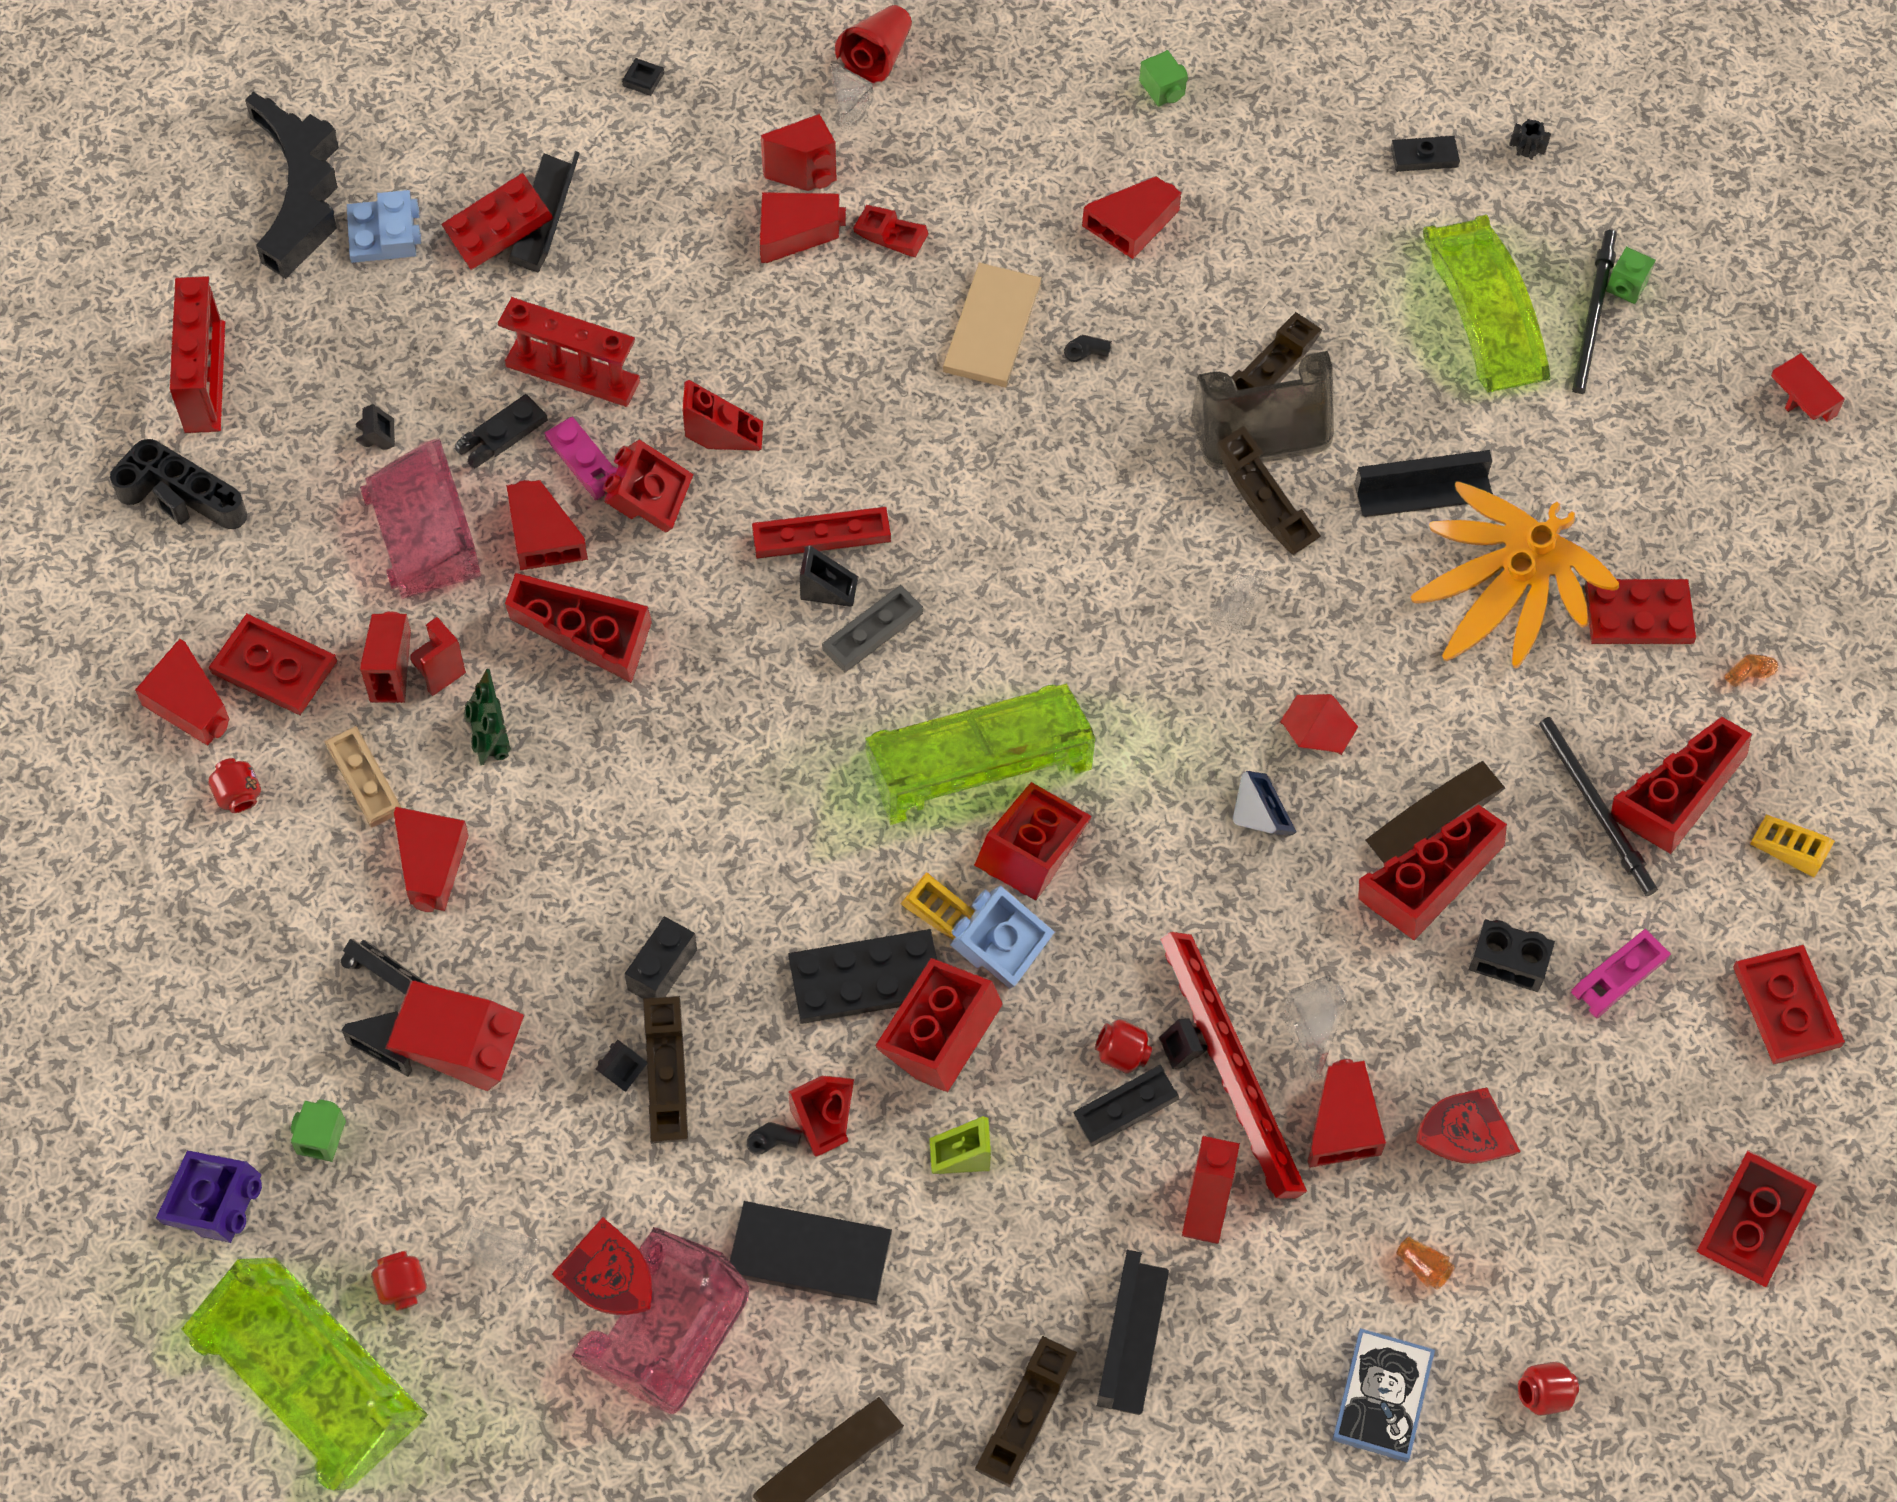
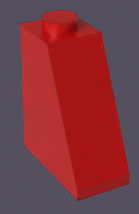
(1133, 215)
(798, 222)
(542, 528)
(386, 657)
(184, 695)
(429, 855)
(1346, 1117)
(1210, 1189)

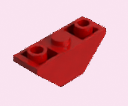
(717, 422)

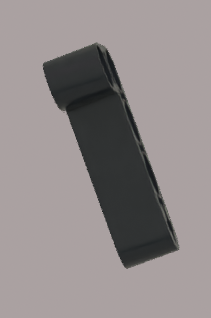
(192, 481)

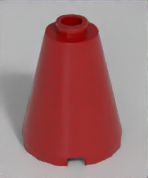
(874, 43)

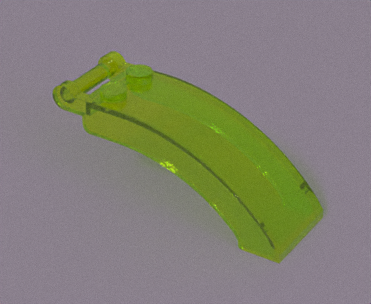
(1490, 303)

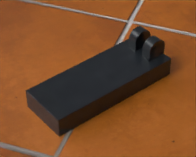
(378, 962)
(1126, 1105)

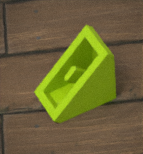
(962, 1148)

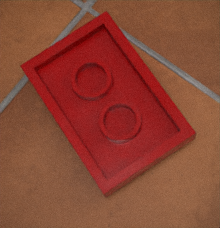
(497, 221)
(1641, 612)
(273, 664)
(1788, 1004)

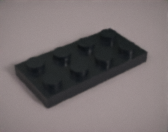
(858, 975)

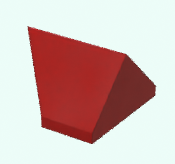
(1319, 723)
(822, 1111)

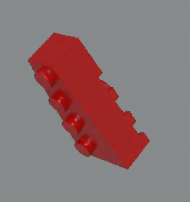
(583, 622)
(1678, 792)
(1431, 875)

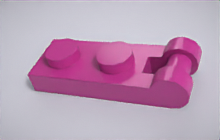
(580, 455)
(1621, 972)

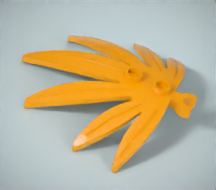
(1528, 559)

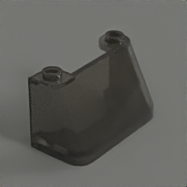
(1281, 417)

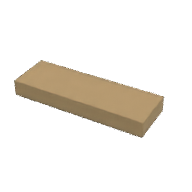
(363, 776)

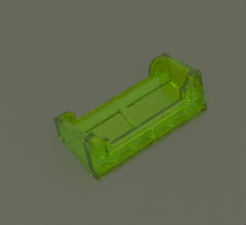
(979, 748)
(304, 1369)

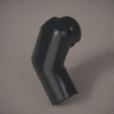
(1086, 345)
(771, 1135)

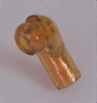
(1751, 666)

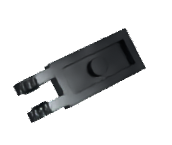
(502, 431)

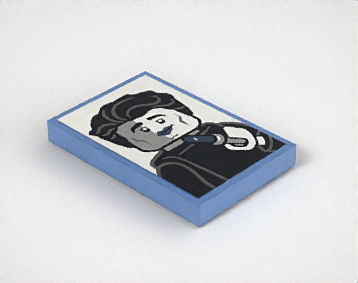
(1383, 1395)

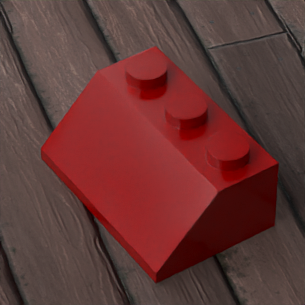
(940, 1024)

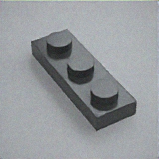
(872, 628)

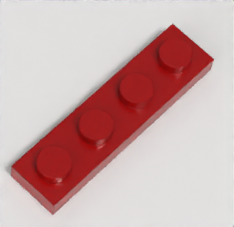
(821, 532)

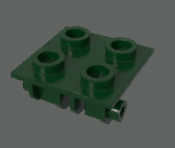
(487, 721)

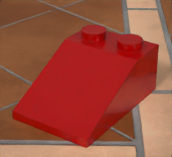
(1031, 840)
(455, 1033)
(1757, 1218)

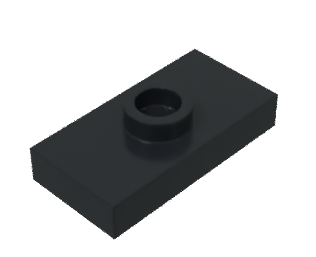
(1425, 153)

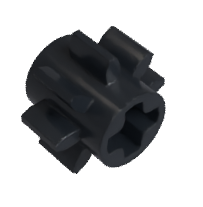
(1530, 138)

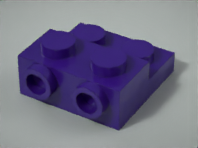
(210, 1196)

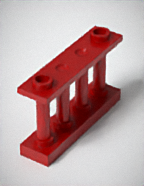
(563, 367)

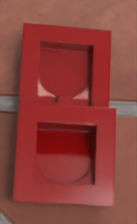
(884, 228)

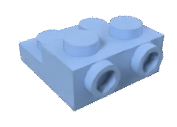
(383, 227)
(1001, 936)

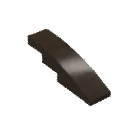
(1435, 810)
(832, 1456)

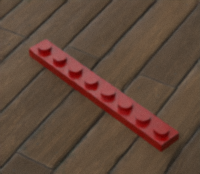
(1234, 1067)

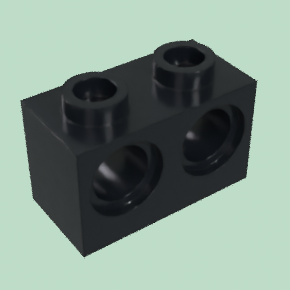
(1509, 963)

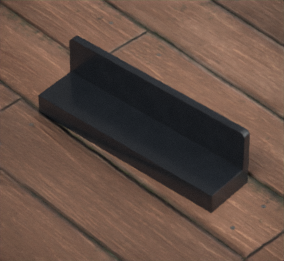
(552, 186)
(1420, 482)
(1133, 1335)

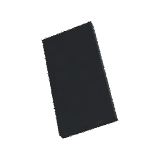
(810, 1252)

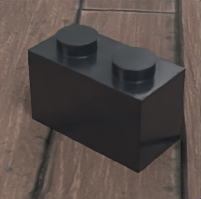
(661, 960)

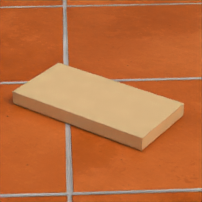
(992, 325)

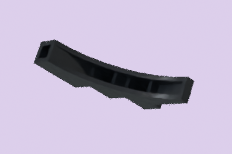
(304, 216)

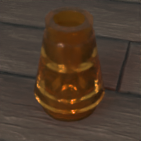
(1425, 1262)

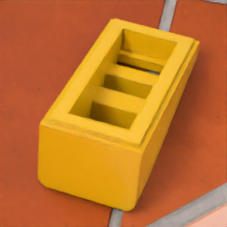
(1796, 859)
(939, 891)

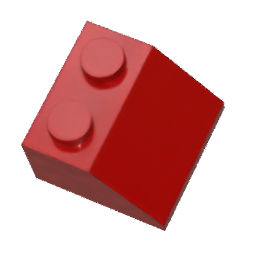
(800, 154)

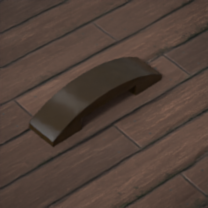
(1281, 355)
(1263, 493)
(665, 1069)
(1026, 1412)

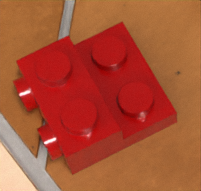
(647, 485)

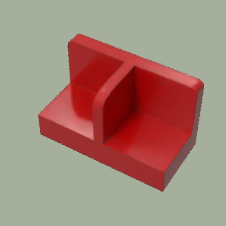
(1808, 389)
(439, 658)

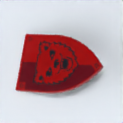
(1467, 1129)
(607, 1272)

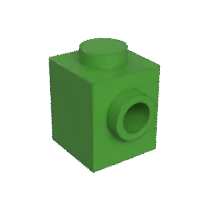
(1163, 78)
(1630, 275)
(317, 1129)

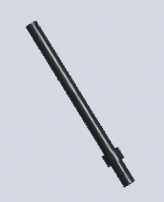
(1604, 262)
(1631, 860)

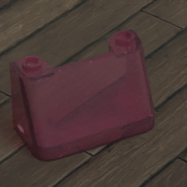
(422, 521)
(669, 1347)

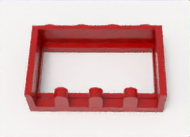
(192, 317)

